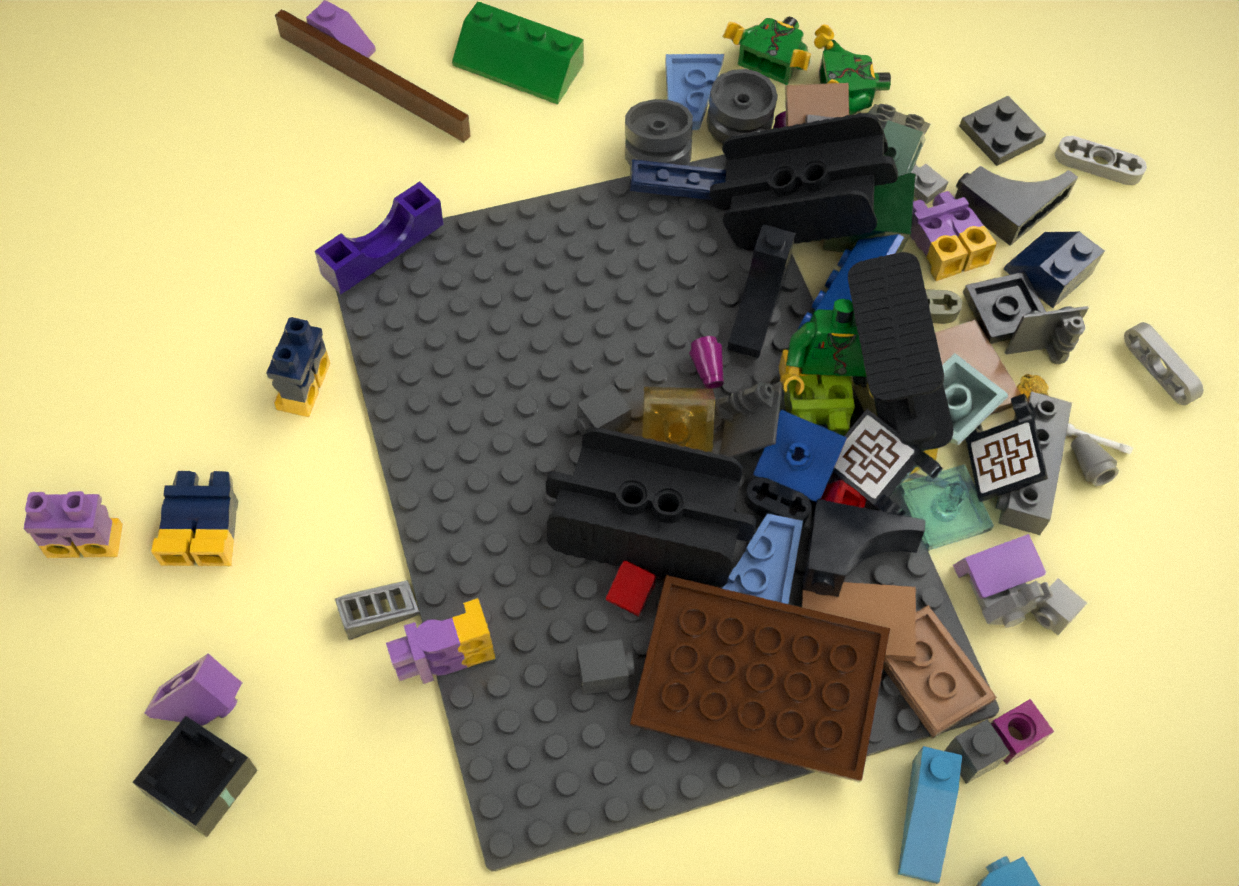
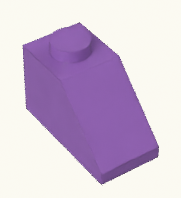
(341, 27)
(197, 692)

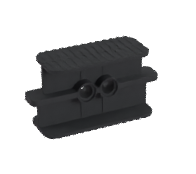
(805, 179)
(901, 349)
(616, 467)

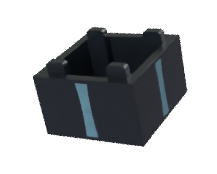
(195, 776)

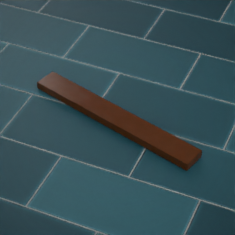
(373, 75)

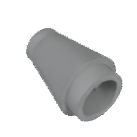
(1094, 461)

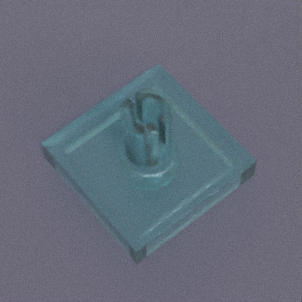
(947, 506)

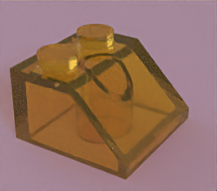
(679, 416)

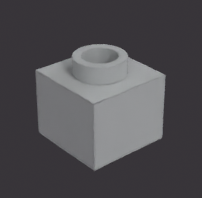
(1059, 609)

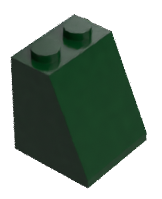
(893, 211)

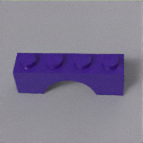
(410, 219)

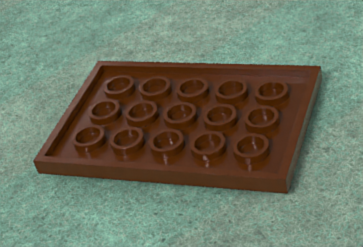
(761, 678)

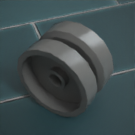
(741, 104)
(659, 132)

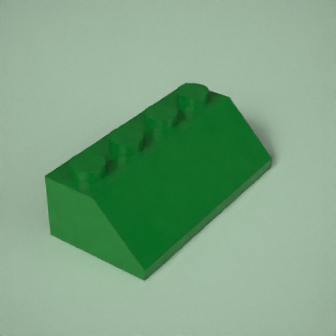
(518, 52)

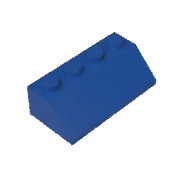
(838, 280)

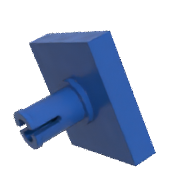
(802, 456)

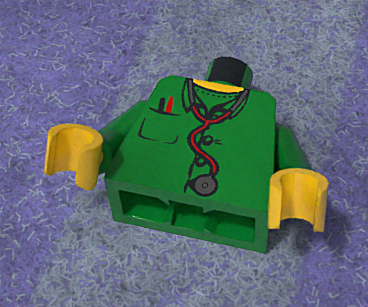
(771, 47)
(846, 67)
(826, 346)

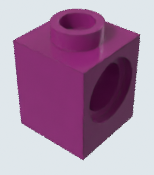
(1029, 723)

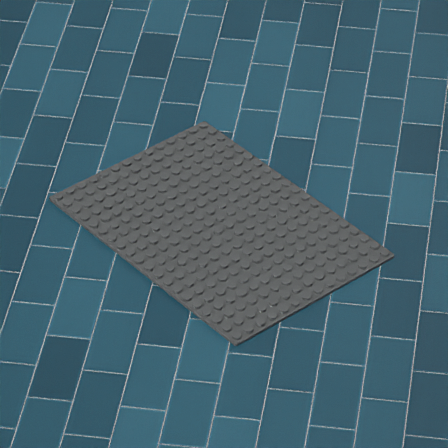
(472, 398)

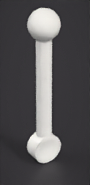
(1119, 446)

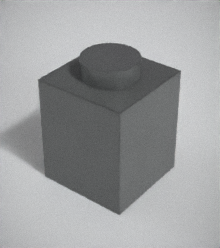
(604, 410)
(604, 666)
(980, 750)

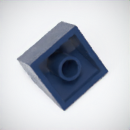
(1057, 264)

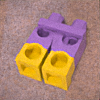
(950, 236)
(72, 522)
(442, 645)

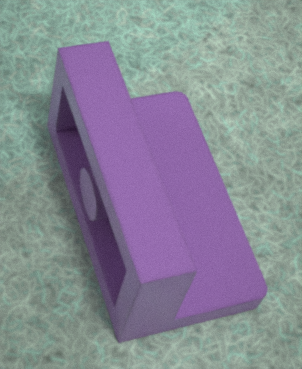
(1002, 566)

